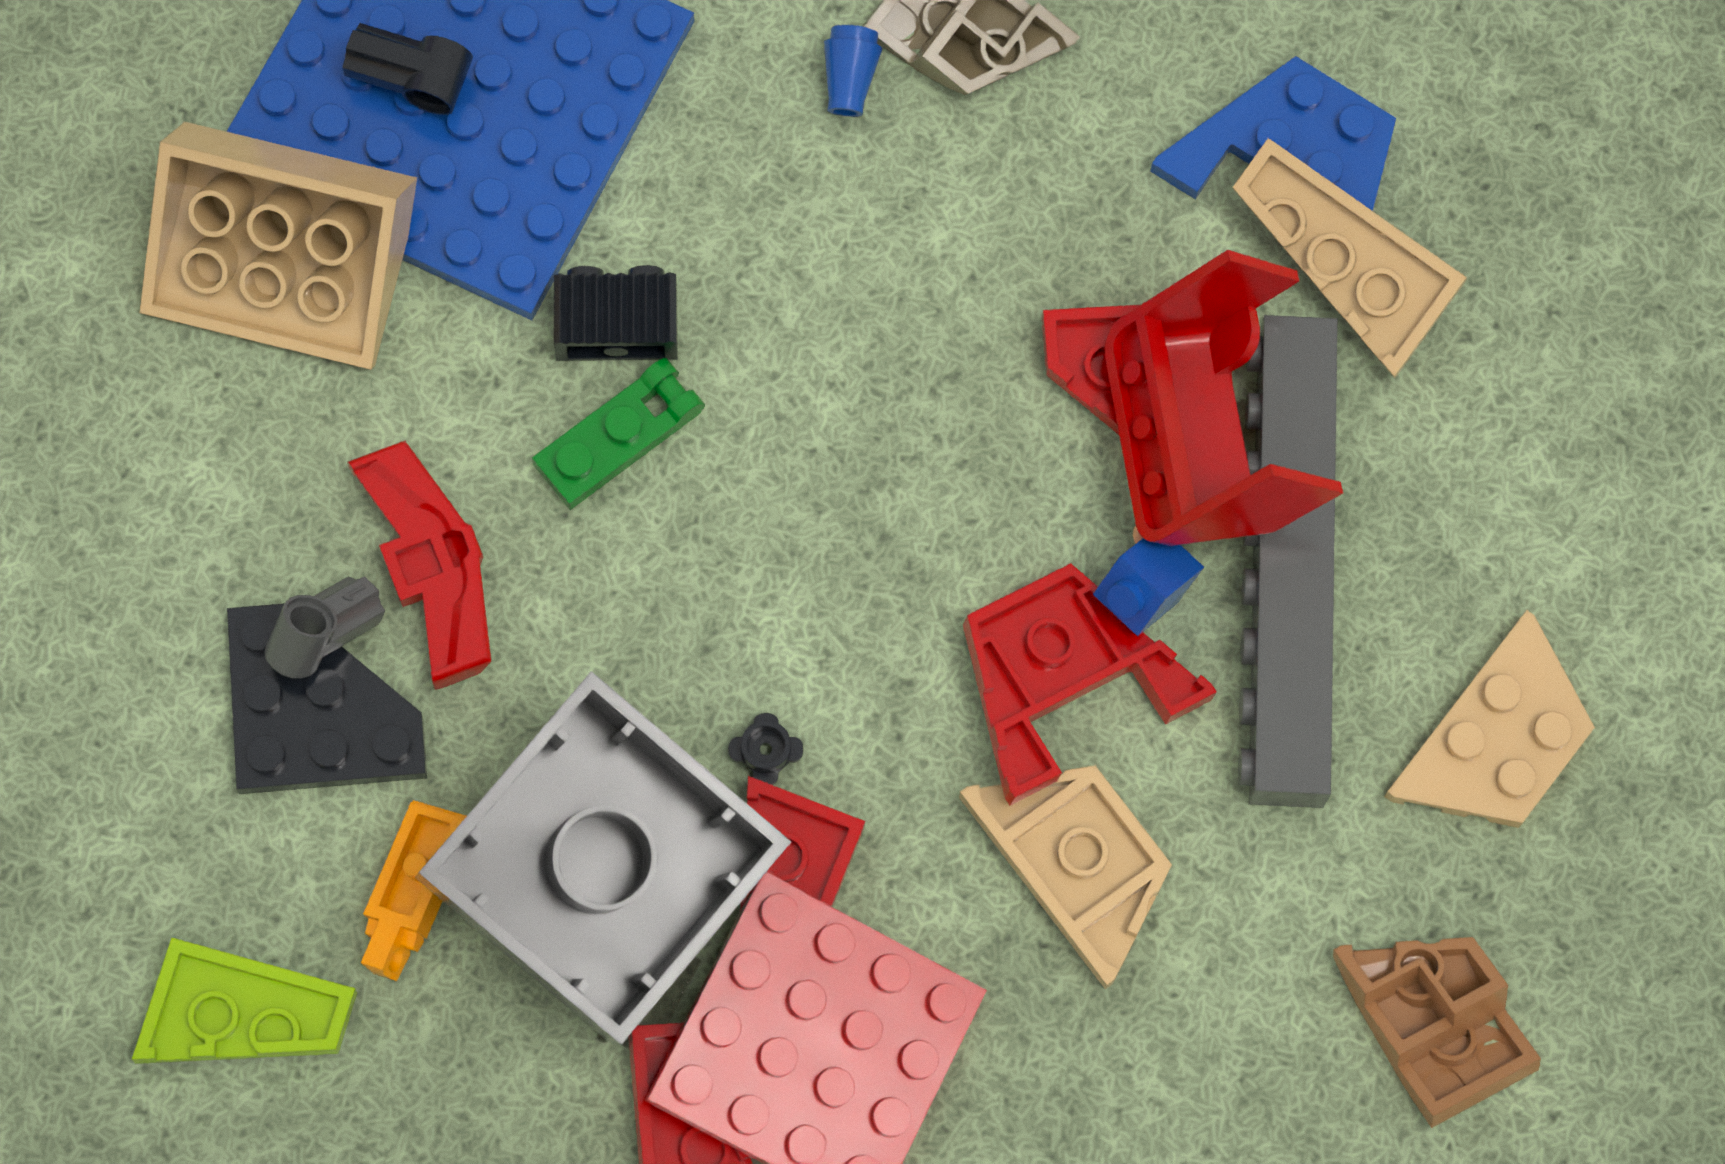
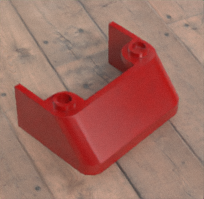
(1180, 409)

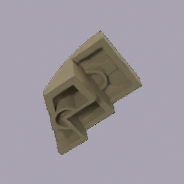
(969, 40)

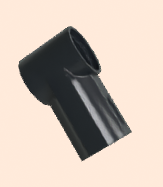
(424, 71)

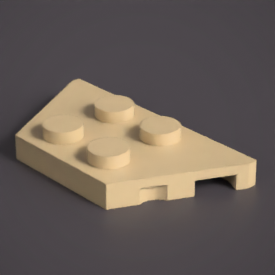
(1501, 736)
(1080, 861)

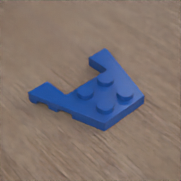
(1302, 113)

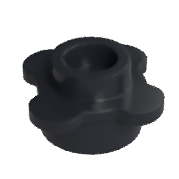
(766, 731)

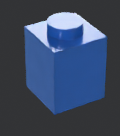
(1147, 583)

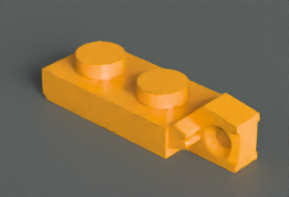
(400, 905)

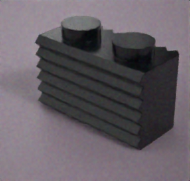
(615, 314)

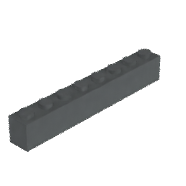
(1291, 571)

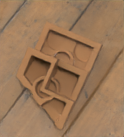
(1431, 1019)

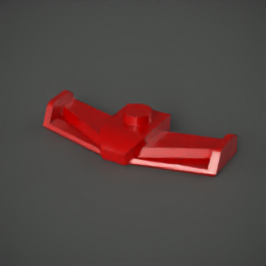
(431, 560)

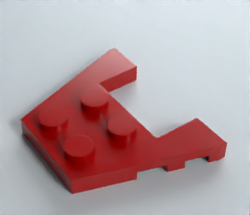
(1051, 648)

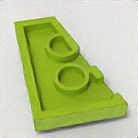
(237, 1009)

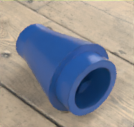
(850, 67)

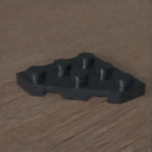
(318, 728)

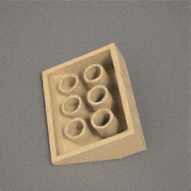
(275, 243)

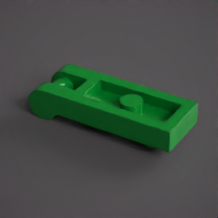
(616, 434)

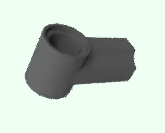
(321, 624)

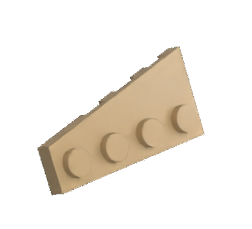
(1359, 261)

